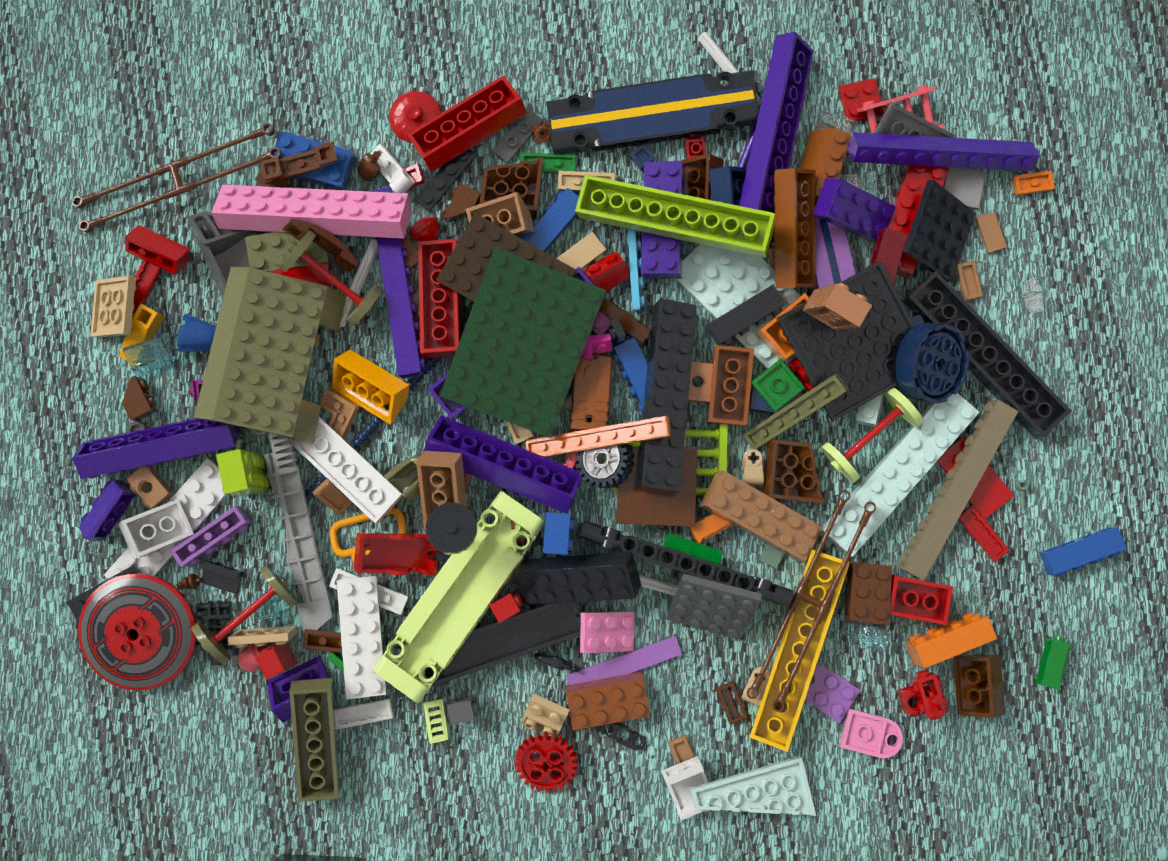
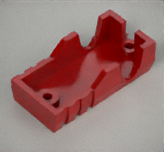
(394, 554)

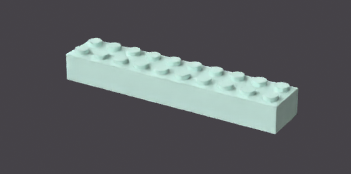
(901, 470)

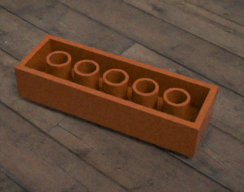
(795, 228)

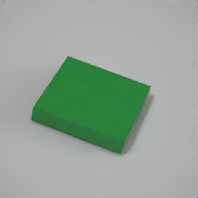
(777, 385)

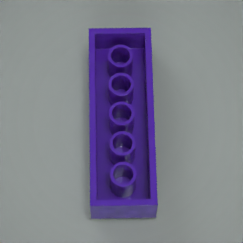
(660, 254)

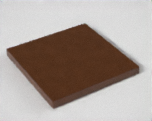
(659, 509)

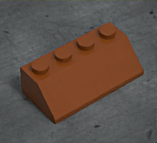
(825, 154)

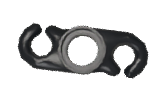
(556, 663)
(629, 741)

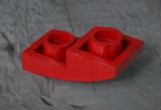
(694, 146)

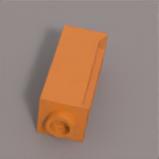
(708, 527)

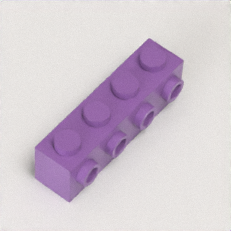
(211, 536)

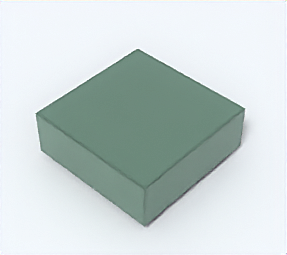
(771, 556)

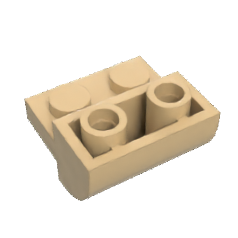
(544, 716)

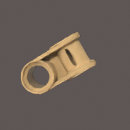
(753, 472)
(757, 701)

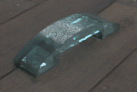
(862, 633)

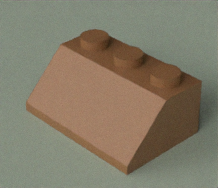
(506, 212)

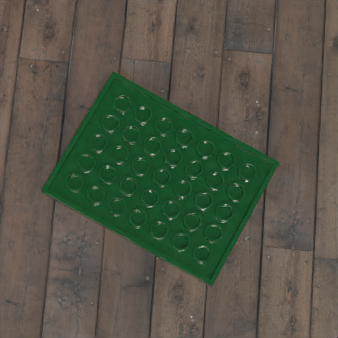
(522, 342)

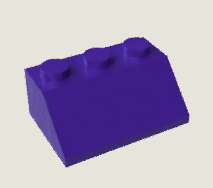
(106, 510)
(280, 685)

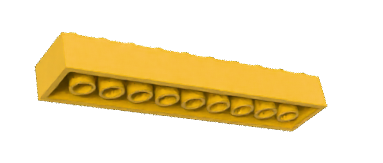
(779, 727)

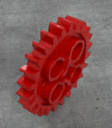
(546, 762)

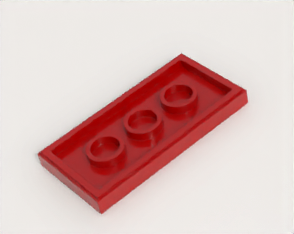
(990, 491)

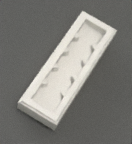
(363, 713)

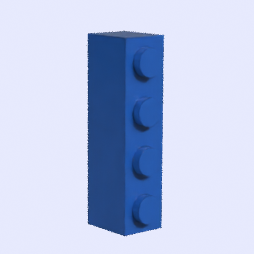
(554, 222)
(634, 368)
(1082, 551)

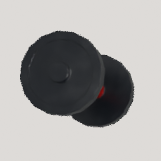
(451, 530)

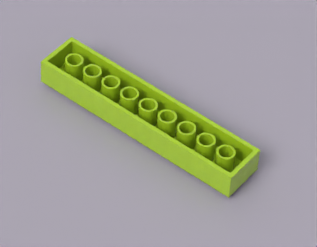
(676, 215)

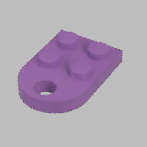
(831, 693)

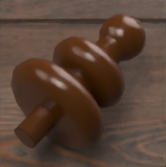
(189, 582)

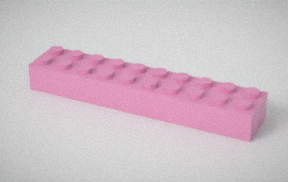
(333, 210)

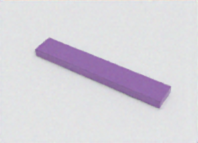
(628, 662)

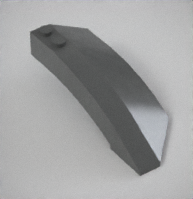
(220, 246)

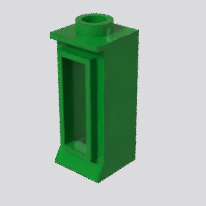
(1053, 662)

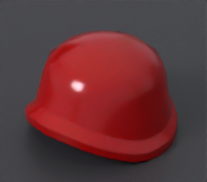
(425, 229)

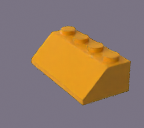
(369, 385)

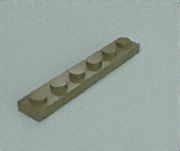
(795, 411)

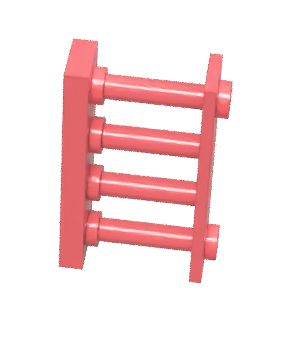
(922, 91)

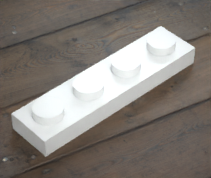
(388, 598)

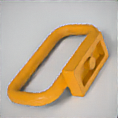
(357, 519)

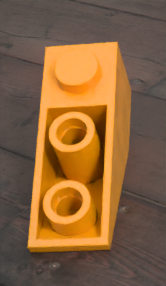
(144, 327)

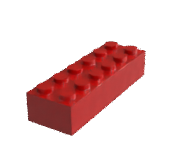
(467, 123)
(907, 202)
(438, 305)

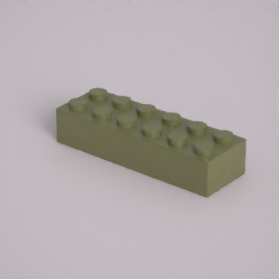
(315, 739)

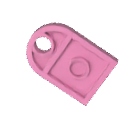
(869, 734)

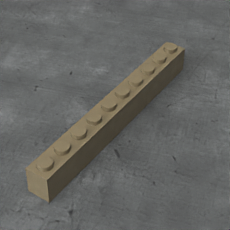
(957, 489)

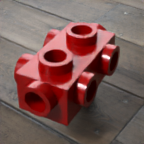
(931, 701)

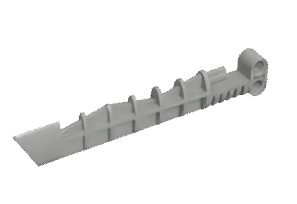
(300, 539)

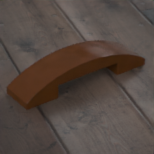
(299, 164)
(324, 239)

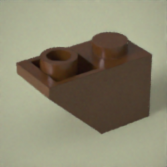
(462, 199)
(137, 400)

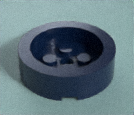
(917, 358)

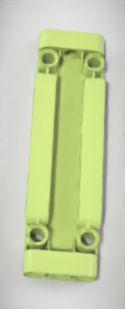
(458, 598)

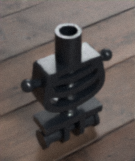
(215, 626)

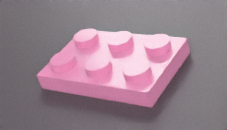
(607, 632)

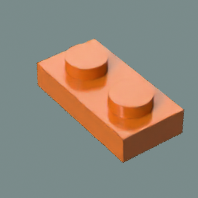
(1033, 183)

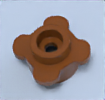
(546, 136)

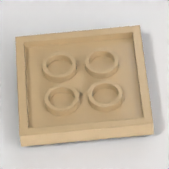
(113, 307)

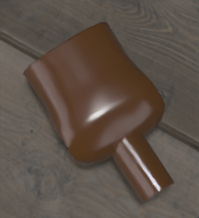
(369, 166)

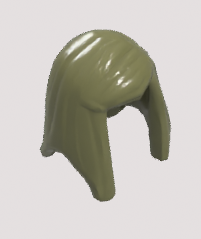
(405, 478)

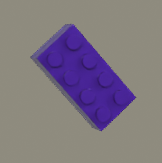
(853, 209)

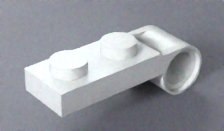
(397, 176)

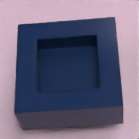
(641, 155)

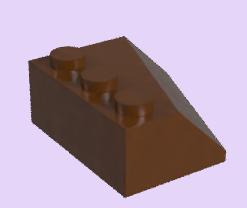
(508, 179)
(791, 472)

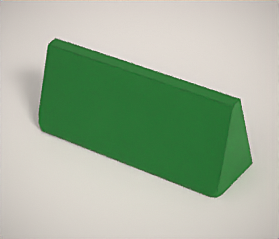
(692, 548)

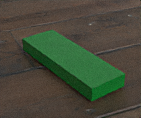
(552, 162)

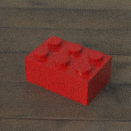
(920, 600)

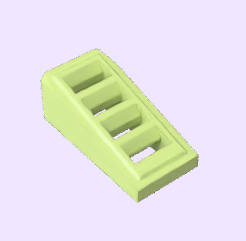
(437, 738)

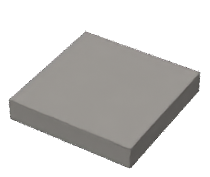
(965, 185)

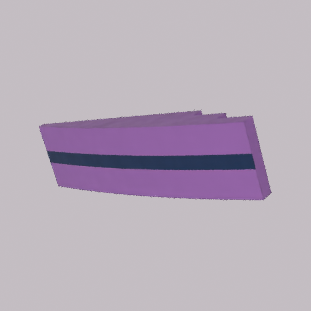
(832, 255)

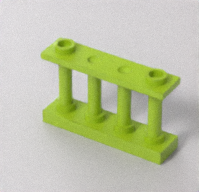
(718, 453)

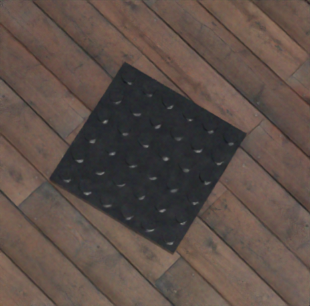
(859, 355)

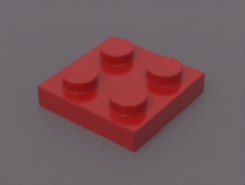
(855, 94)

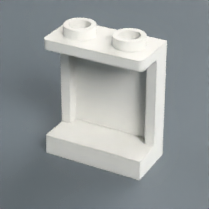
(680, 780)

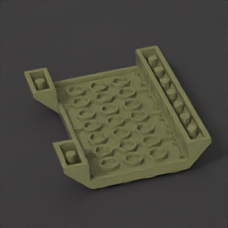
(266, 351)

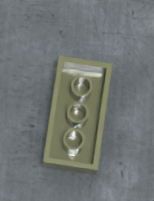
(270, 249)

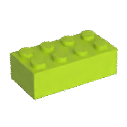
(242, 472)

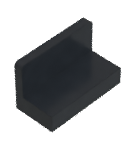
(221, 576)

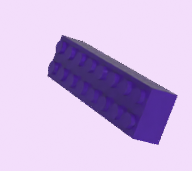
(153, 446)
(506, 464)

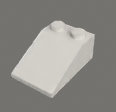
(155, 529)

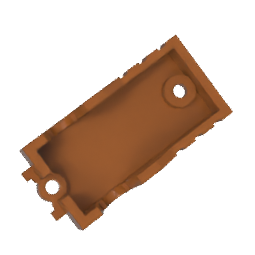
(591, 393)

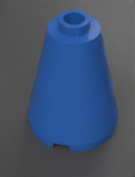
(195, 335)

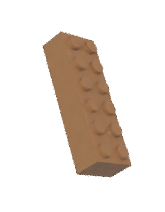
(760, 516)

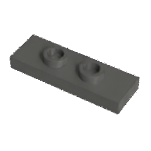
(517, 136)

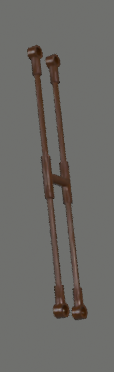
(179, 187)
(801, 595)

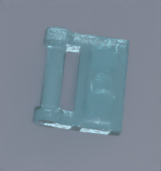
(146, 352)

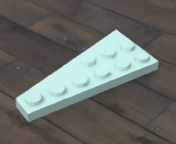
(767, 789)

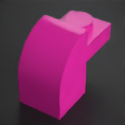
(598, 344)

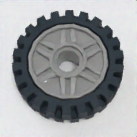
(608, 473)

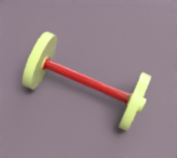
(901, 405)

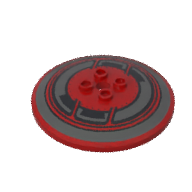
(163, 628)

